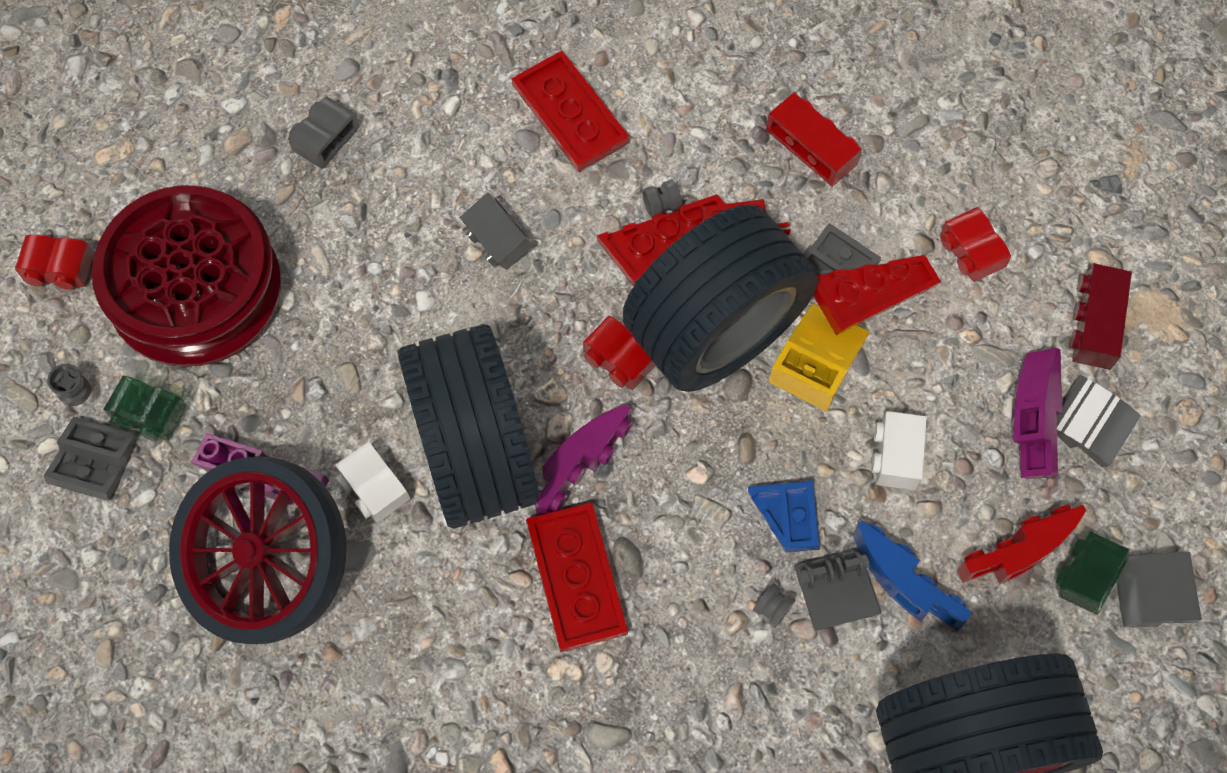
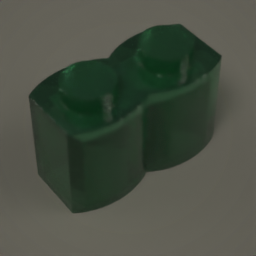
(144, 408)
(1093, 572)

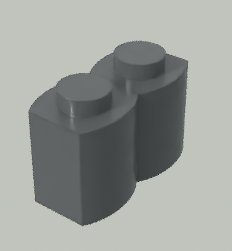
(323, 131)

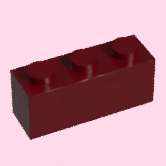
(1100, 316)

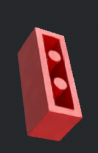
(813, 139)

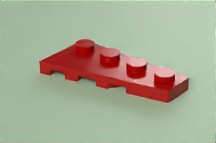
(641, 244)
(865, 292)

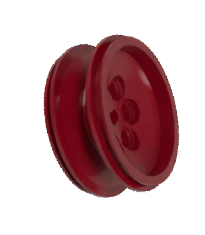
(219, 314)

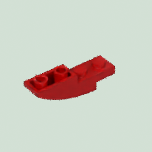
(1029, 547)

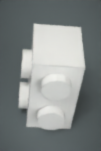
(900, 450)

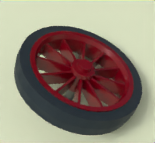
(257, 550)

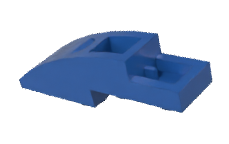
(893, 569)

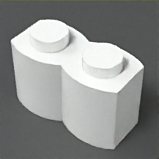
(371, 482)

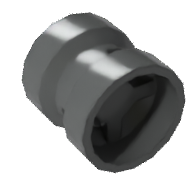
(662, 198)
(62, 382)

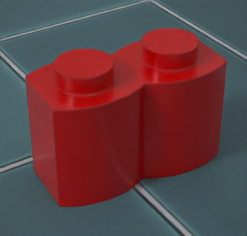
(975, 244)
(54, 261)
(618, 353)

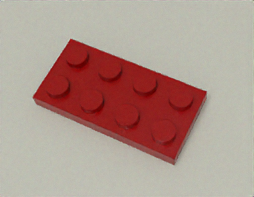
(570, 110)
(576, 577)

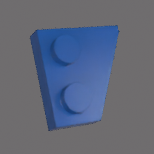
(789, 513)

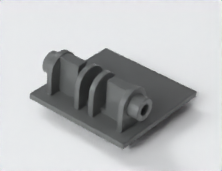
(837, 589)

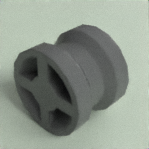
(774, 605)

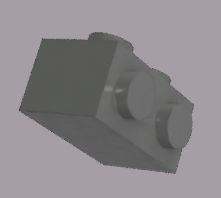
(496, 231)

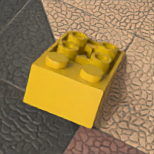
(816, 359)

